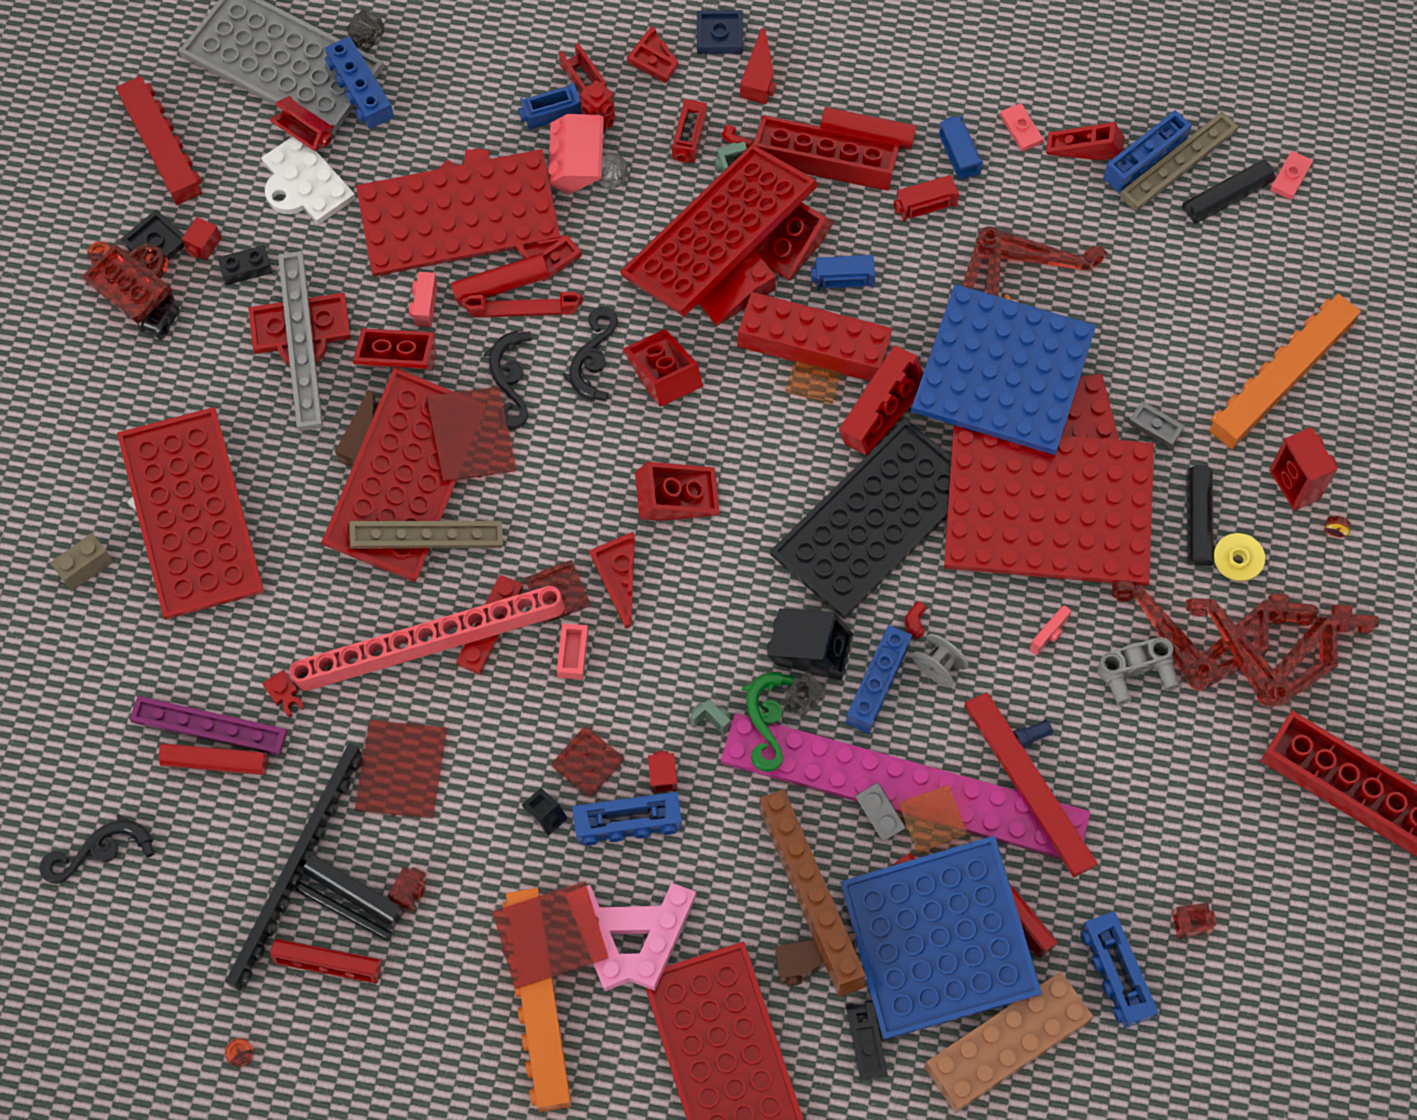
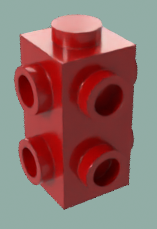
(598, 101)

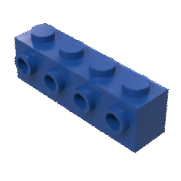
(358, 82)

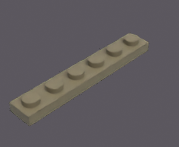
(1178, 161)
(425, 534)

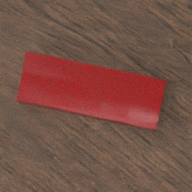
(829, 152)

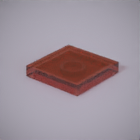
(568, 583)
(587, 762)

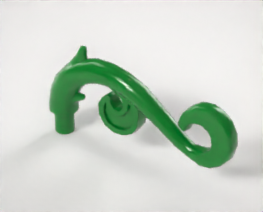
(761, 720)

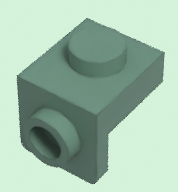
(727, 155)
(716, 716)

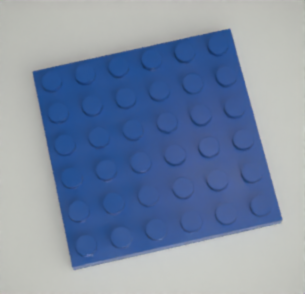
(1004, 369)
(940, 938)

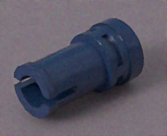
(1033, 733)

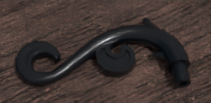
(588, 351)
(503, 380)
(92, 844)

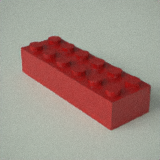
(813, 336)

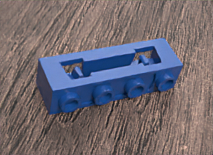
(1147, 151)
(878, 679)
(590, 826)
(1112, 986)

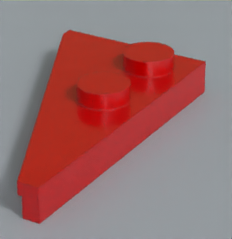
(616, 569)

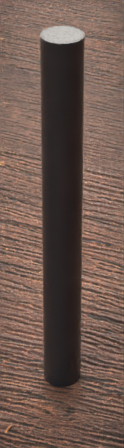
(344, 911)

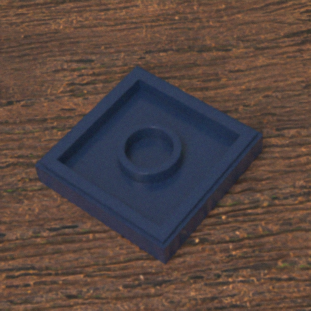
(720, 32)

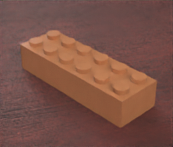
(1007, 1043)

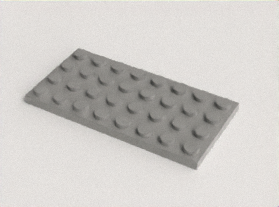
(272, 56)

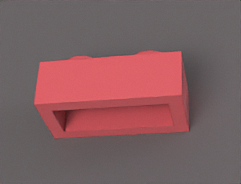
(424, 301)
(572, 651)

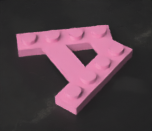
(660, 923)

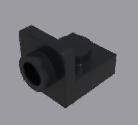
(545, 811)

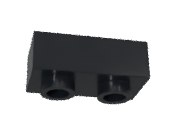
(245, 265)

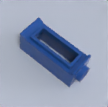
(550, 106)
(960, 147)
(844, 271)

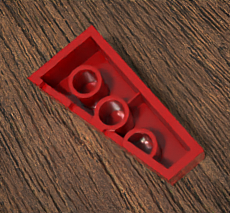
(883, 401)

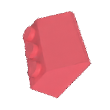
(575, 151)

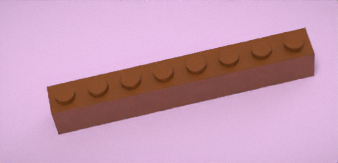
(812, 893)

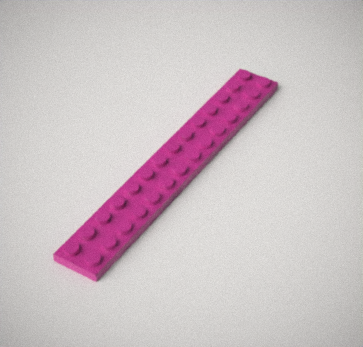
(849, 769)

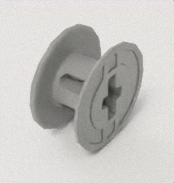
(940, 660)

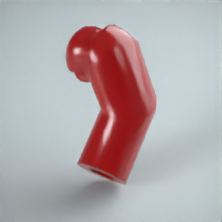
(729, 136)
(912, 620)

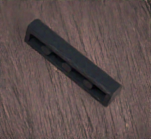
(1229, 191)
(1199, 515)
(353, 890)

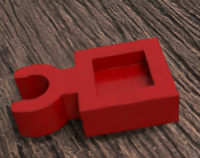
(282, 690)

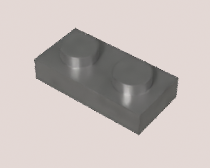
(1156, 424)
(880, 811)

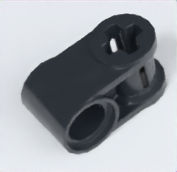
(160, 318)

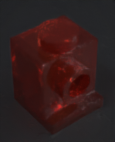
(408, 888)
(1201, 912)

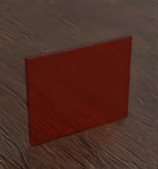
(471, 434)
(401, 769)
(550, 935)

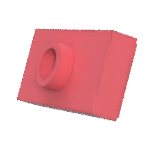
(1021, 127)
(1291, 175)
(1051, 630)

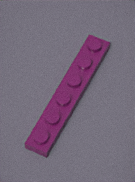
(208, 726)

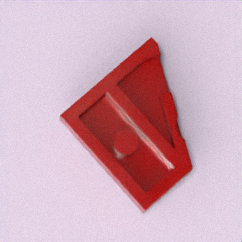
(653, 56)
(557, 251)

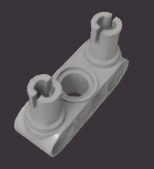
(1136, 660)

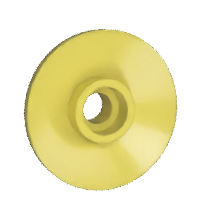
(1241, 547)

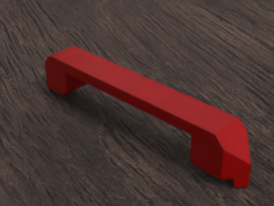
(480, 308)

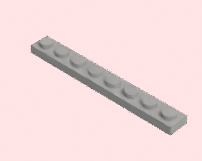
(300, 341)

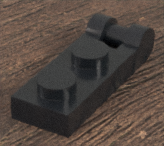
(866, 1041)

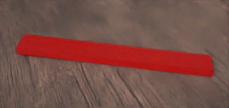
(1030, 785)

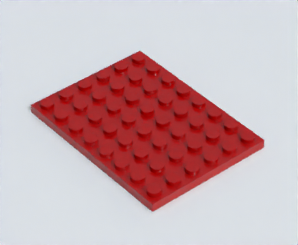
(1050, 513)

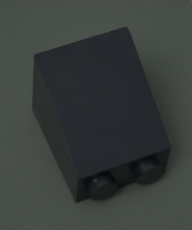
(810, 642)

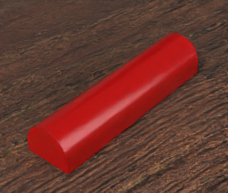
(869, 126)
(502, 278)
(213, 759)
(1036, 934)
(326, 961)

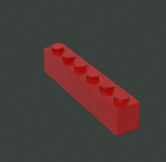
(159, 141)

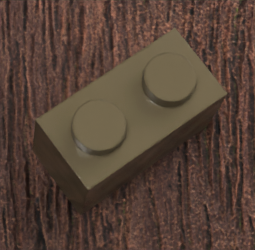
(81, 562)

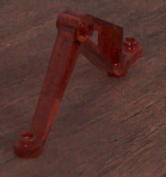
(996, 244)
(1201, 667)
(1272, 685)

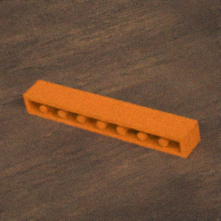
(1284, 371)
(542, 1035)

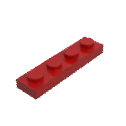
(476, 653)

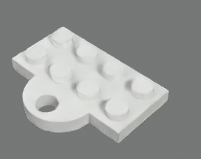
(304, 181)

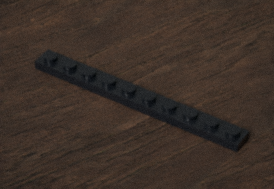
(291, 874)

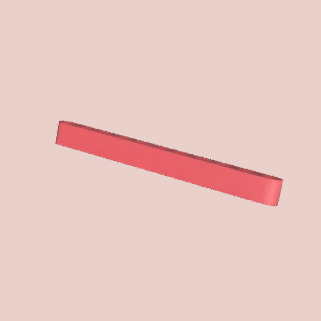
(414, 637)

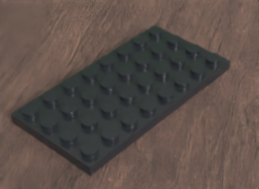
(870, 520)

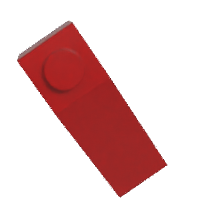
(759, 74)
(1087, 142)

